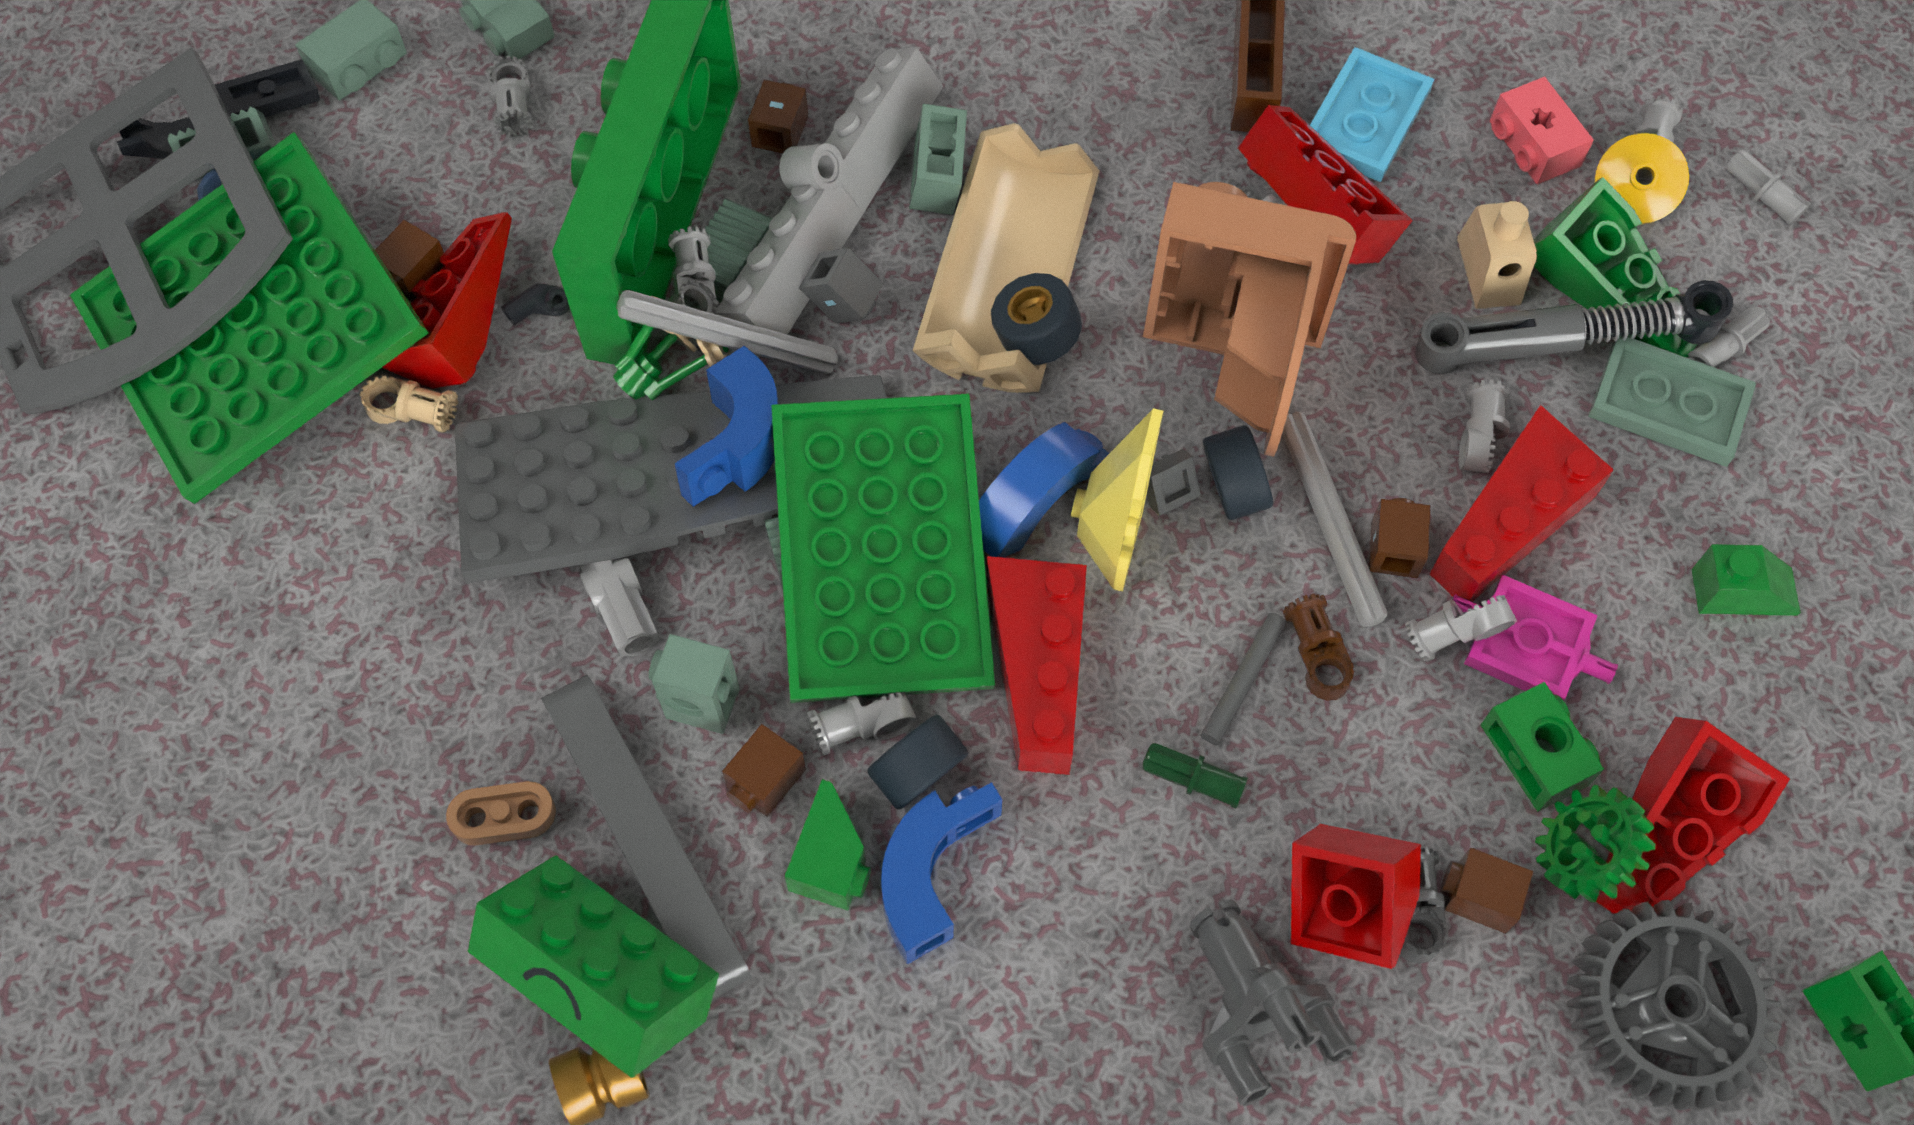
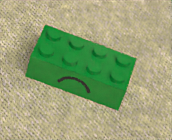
(592, 964)

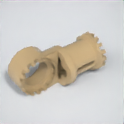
(411, 403)

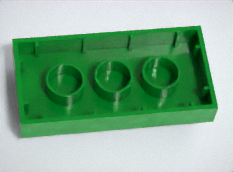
(645, 166)

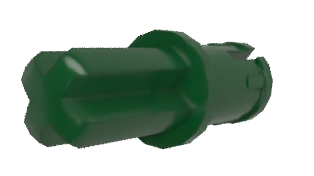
(1194, 774)

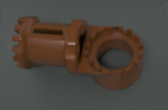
(1319, 645)

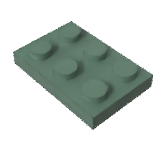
(1673, 400)

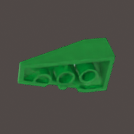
(1602, 259)

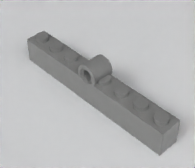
(831, 189)

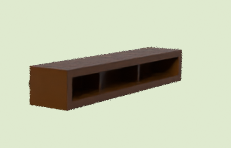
(1256, 60)

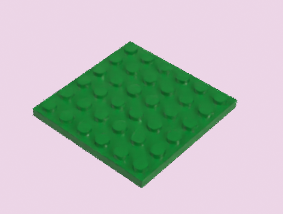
(284, 351)

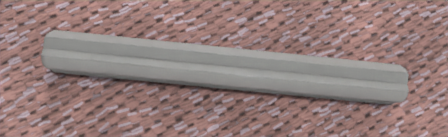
(725, 332)
(1333, 521)

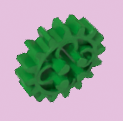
(1590, 871)

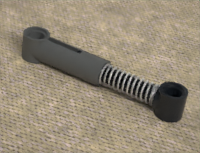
(1567, 327)

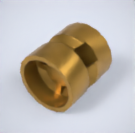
(589, 1082)

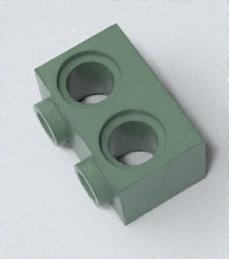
(938, 159)

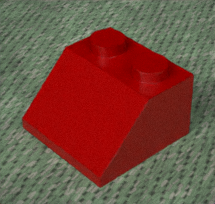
(1353, 893)

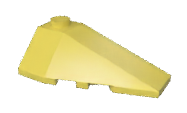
(1116, 500)

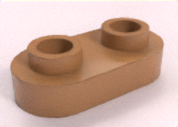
(503, 813)

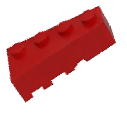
(1318, 178)
(1525, 501)
(1038, 640)

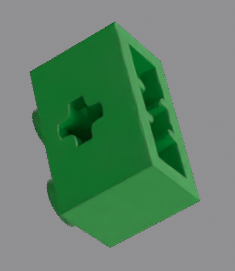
(1868, 1019)

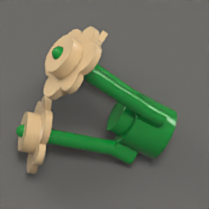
(641, 373)

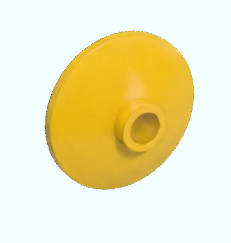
(1658, 156)

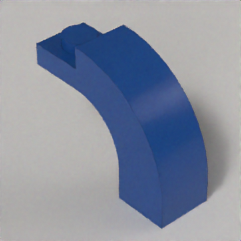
(745, 448)
(1033, 484)
(909, 901)

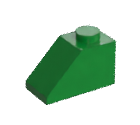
(1744, 582)
(829, 854)

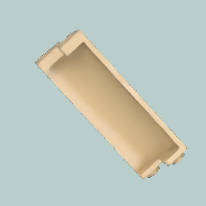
(1013, 219)

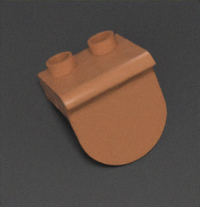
(1247, 286)

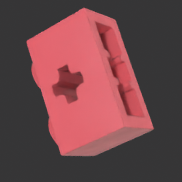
(1540, 130)

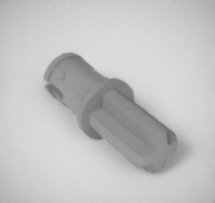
(1767, 186)
(1732, 338)

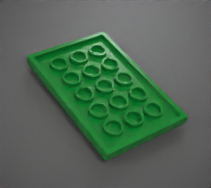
(881, 548)

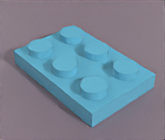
(1371, 110)

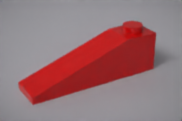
(457, 306)
(1701, 798)

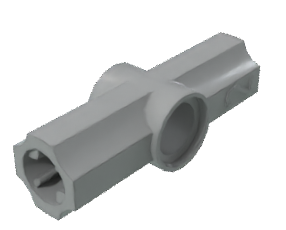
(619, 601)

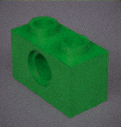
(1540, 773)

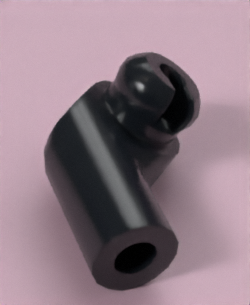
(537, 299)

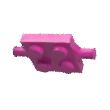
(1544, 644)

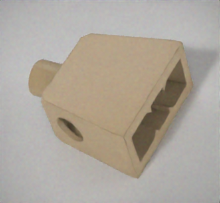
(1494, 240)

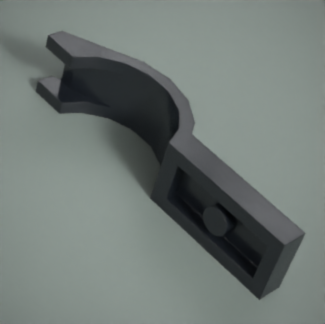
(266, 91)

